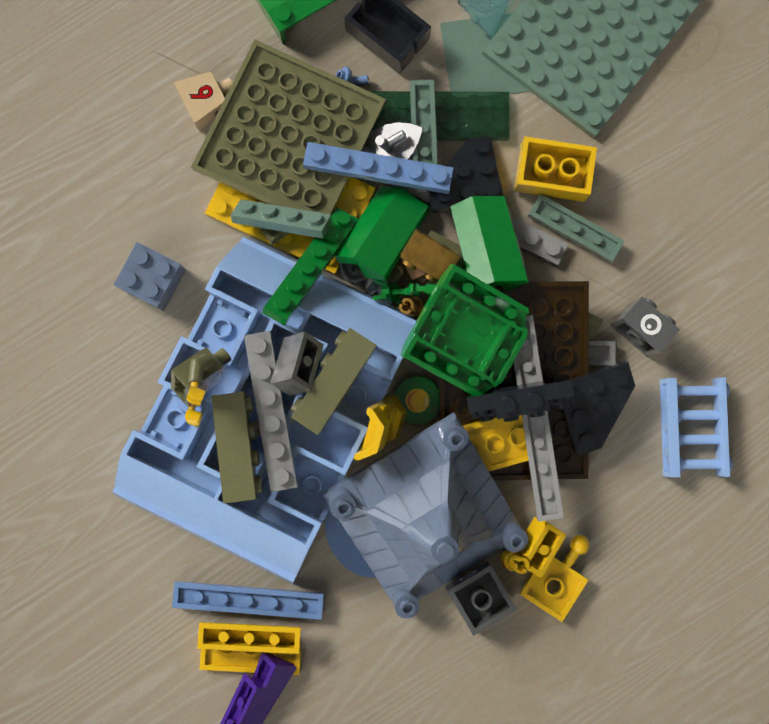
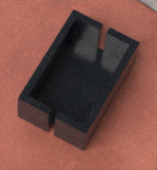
(388, 30)

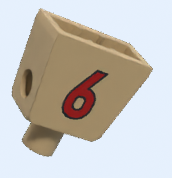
(203, 97)

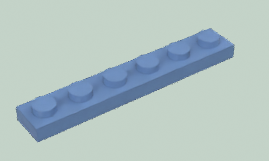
(378, 168)
(248, 600)

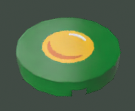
(419, 398)

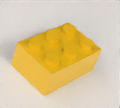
(555, 169)

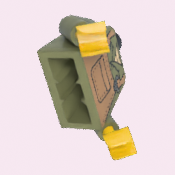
(196, 377)

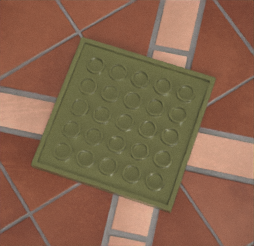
(270, 118)

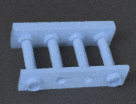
(672, 438)

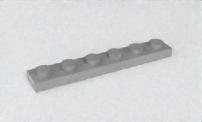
(270, 412)

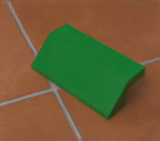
(382, 232)
(489, 241)

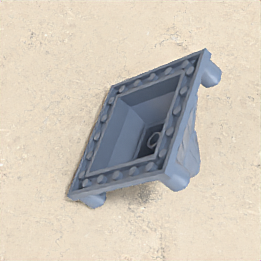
(425, 513)

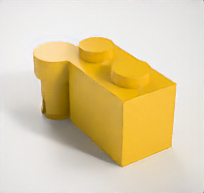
(540, 550)

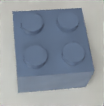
(150, 276)

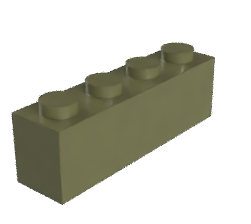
(334, 380)
(235, 447)

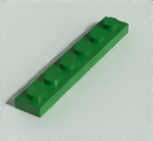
(308, 269)

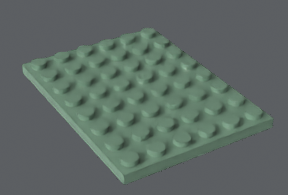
(585, 52)

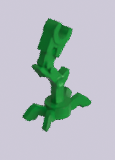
(391, 291)

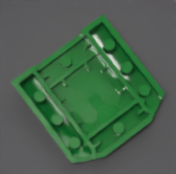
(467, 332)

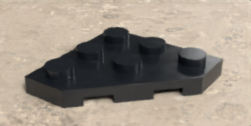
(472, 175)
(597, 405)

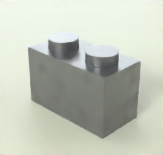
(297, 364)

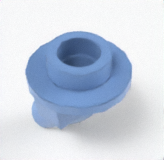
(346, 74)

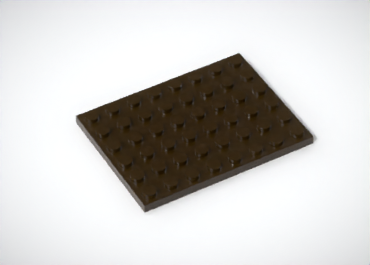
(562, 339)

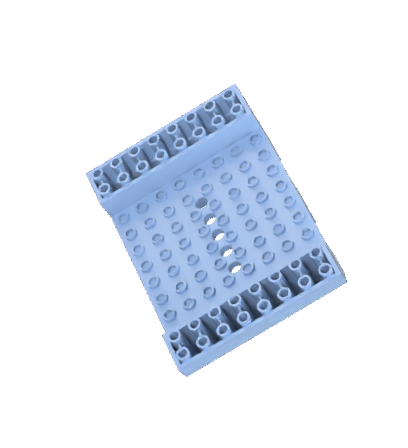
(175, 465)

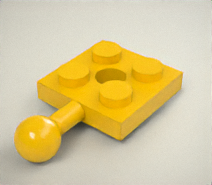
(570, 581)

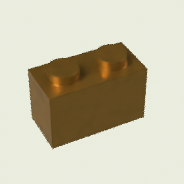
(428, 255)

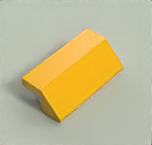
(240, 645)

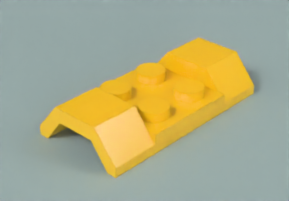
(384, 425)

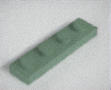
(423, 115)
(281, 218)
(575, 228)

